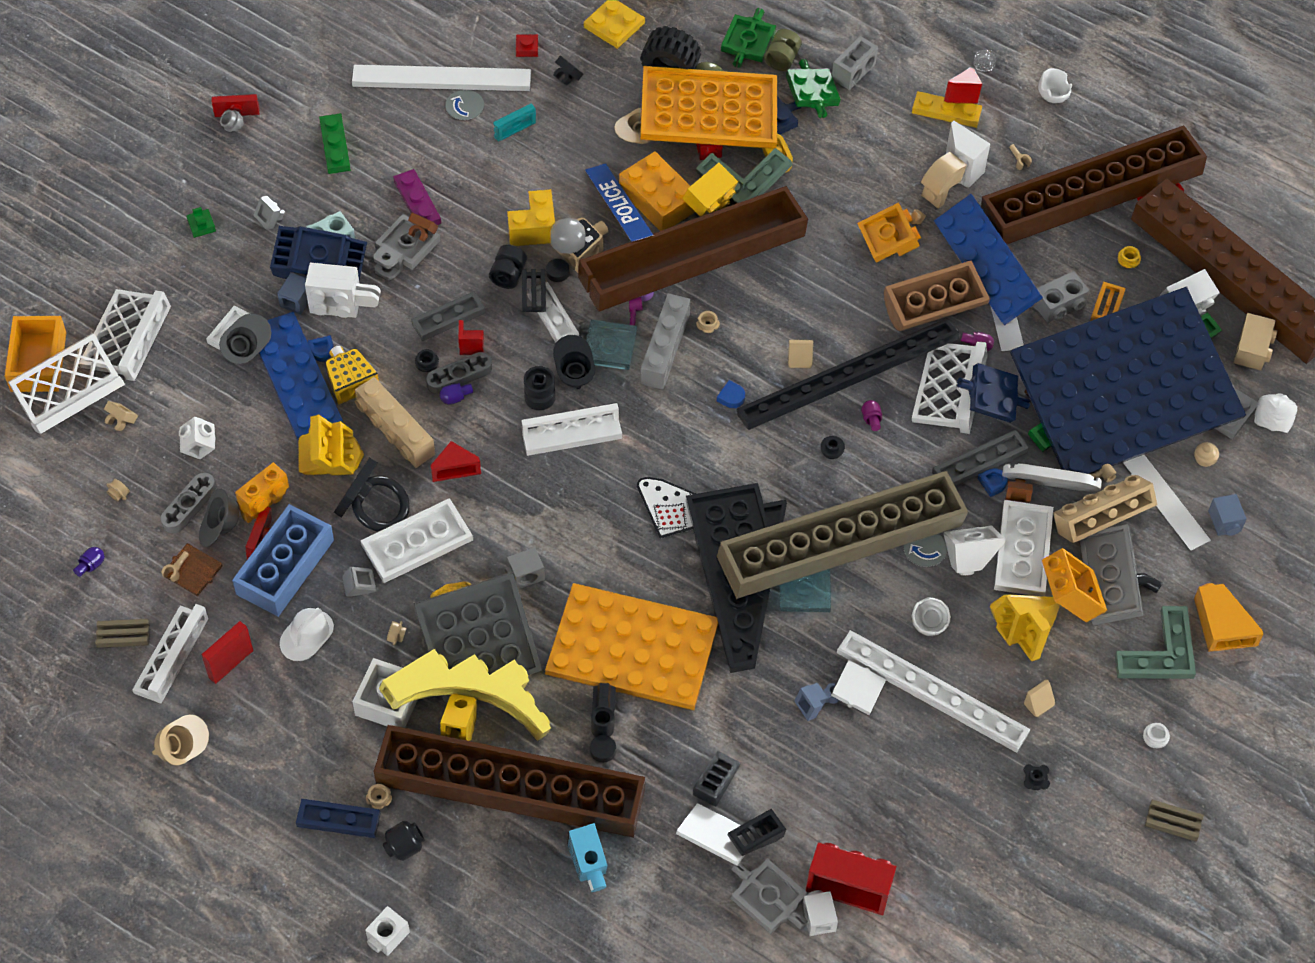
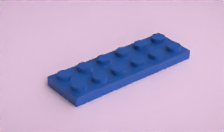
(976, 239)
(297, 375)

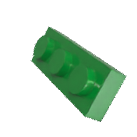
(334, 143)

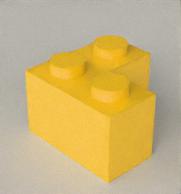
(711, 191)
(535, 224)

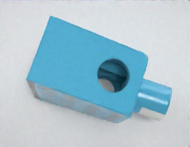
(584, 847)

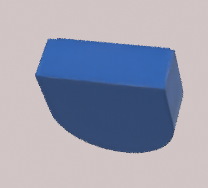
(321, 347)
(731, 395)
(993, 481)

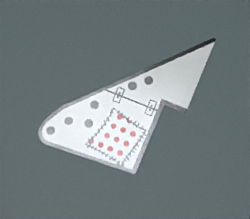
(665, 505)

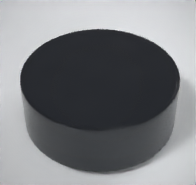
(557, 270)
(603, 748)

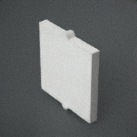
(858, 687)

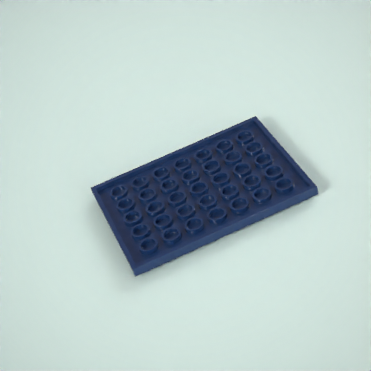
(1127, 383)

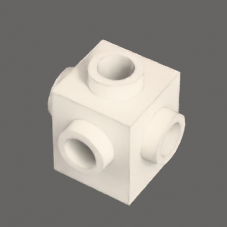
(197, 438)

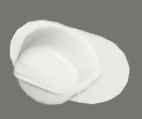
(306, 634)

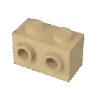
(1254, 342)

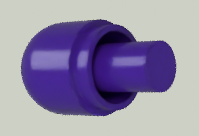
(454, 393)
(89, 561)

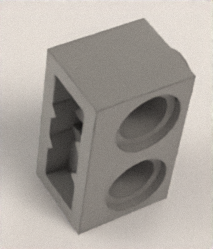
(854, 62)
(1062, 297)

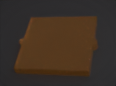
(196, 570)

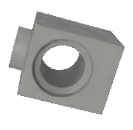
(526, 568)

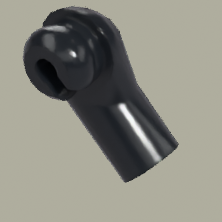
(1149, 582)

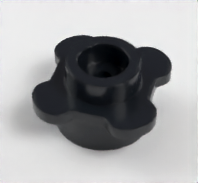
(1033, 783)

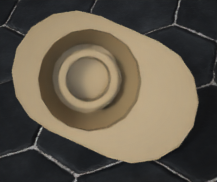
(629, 127)
(181, 740)

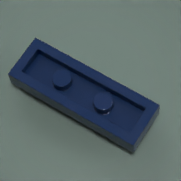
(338, 818)

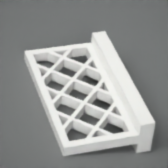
(141, 336)
(73, 403)
(964, 415)

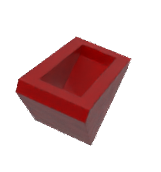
(964, 88)
(455, 463)

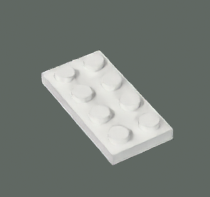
(416, 540)
(1027, 542)

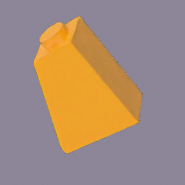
(1224, 619)

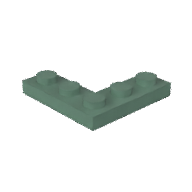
(758, 180)
(1174, 662)

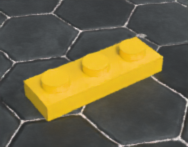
(935, 107)

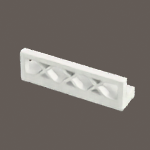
(571, 431)
(175, 656)

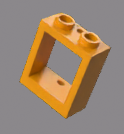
(1071, 583)

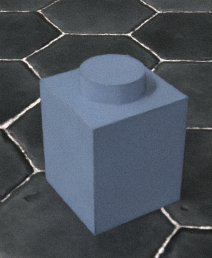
(293, 294)
(1227, 515)

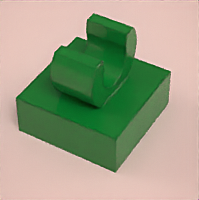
(200, 222)

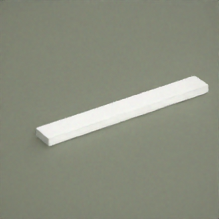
(441, 77)
(934, 691)

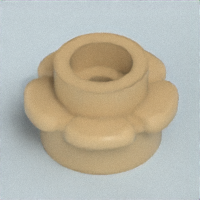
(707, 317)
(117, 490)
(396, 632)
(378, 790)

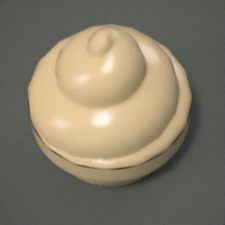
(1206, 454)

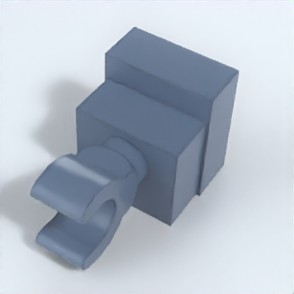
(812, 699)

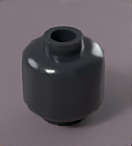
(403, 840)

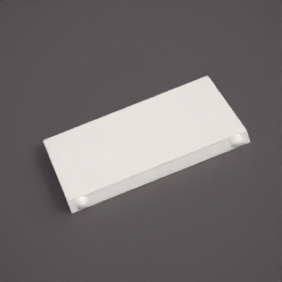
(710, 832)

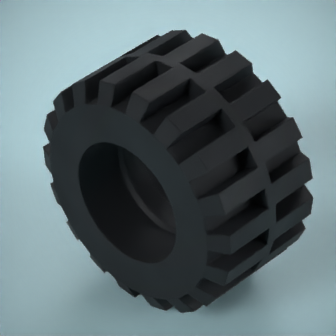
(670, 49)

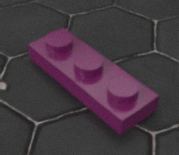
(416, 196)

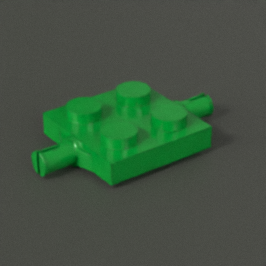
(748, 38)
(813, 88)

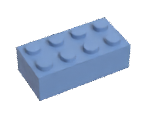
(283, 560)

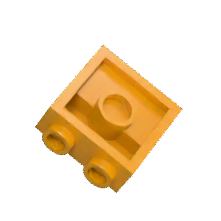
(889, 232)
(262, 492)

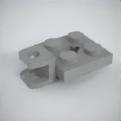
(393, 252)

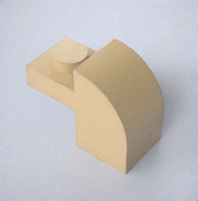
(941, 177)

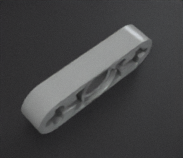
(187, 513)

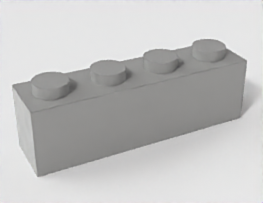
(665, 341)

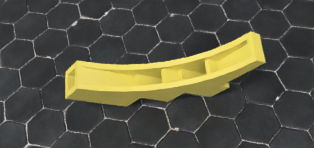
(503, 688)

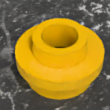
(1129, 252)

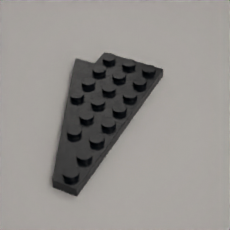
(720, 517)

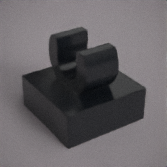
(567, 69)

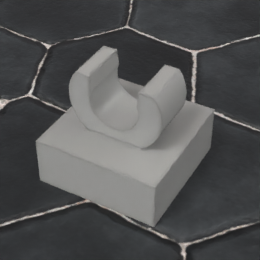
(267, 212)

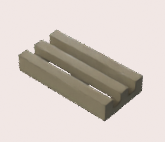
(122, 628)
(1175, 816)

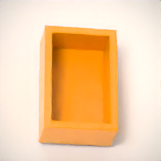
(656, 191)
(31, 343)

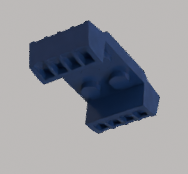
(302, 245)

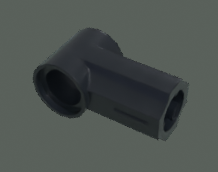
(603, 709)

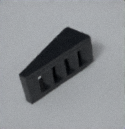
(708, 795)
(767, 818)

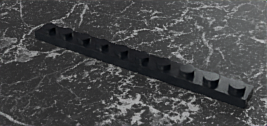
(847, 374)

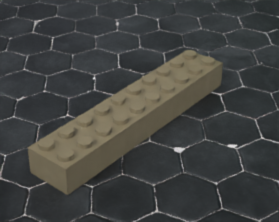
(841, 534)

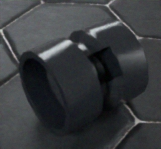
(508, 266)
(539, 388)

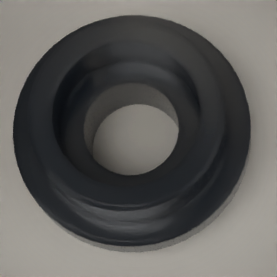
(426, 355)
(830, 452)

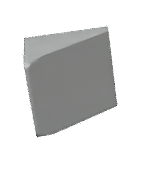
(358, 581)

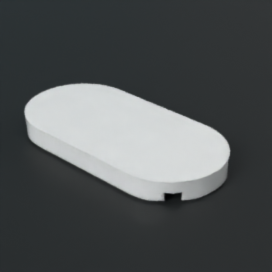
(1052, 477)

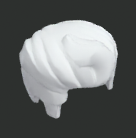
(1275, 412)

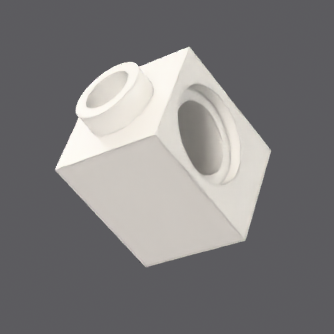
(819, 912)
(387, 920)

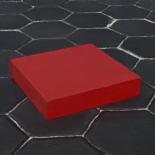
(227, 652)

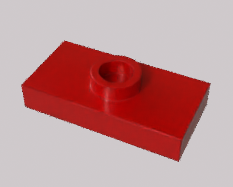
(244, 104)
(259, 530)

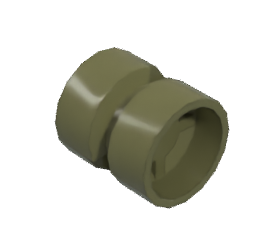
(783, 49)

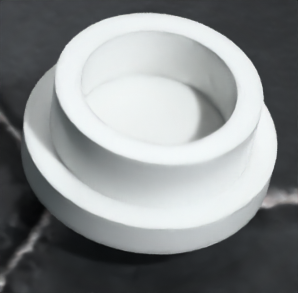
(1156, 735)

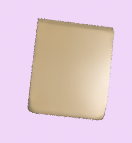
(800, 353)
(1040, 698)

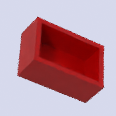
(851, 877)

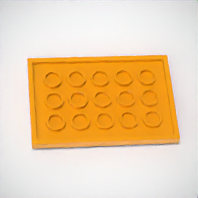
(709, 107)
(633, 646)

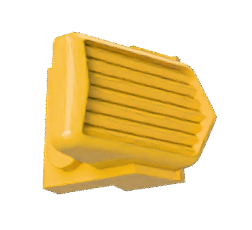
(328, 449)
(1025, 621)

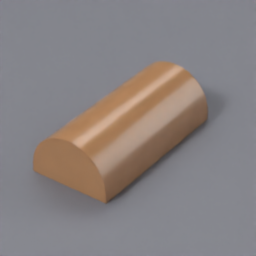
(934, 296)

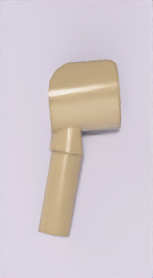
(1020, 158)
(917, 217)
(1107, 472)
(175, 567)

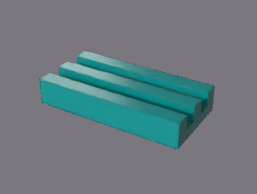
(514, 122)

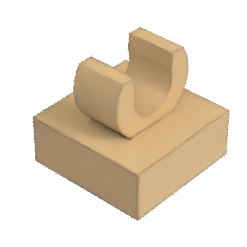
(121, 413)

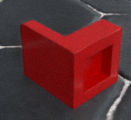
(470, 340)

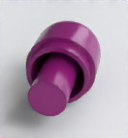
(978, 337)
(872, 414)

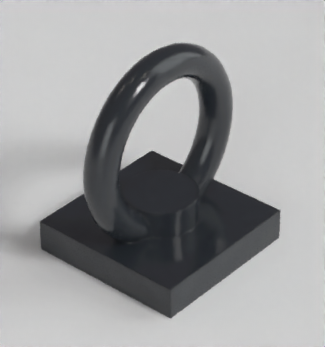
(359, 490)

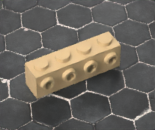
(394, 422)
(1105, 508)

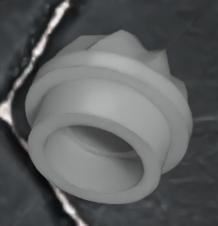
(231, 120)

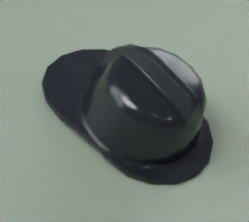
(574, 361)

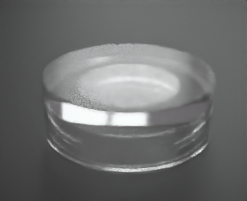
(985, 60)

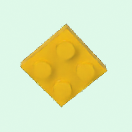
(614, 22)

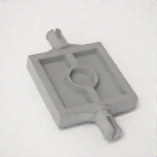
(769, 896)

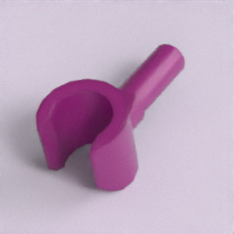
(634, 305)

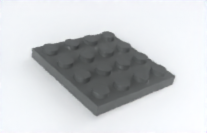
(479, 621)

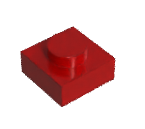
(527, 45)

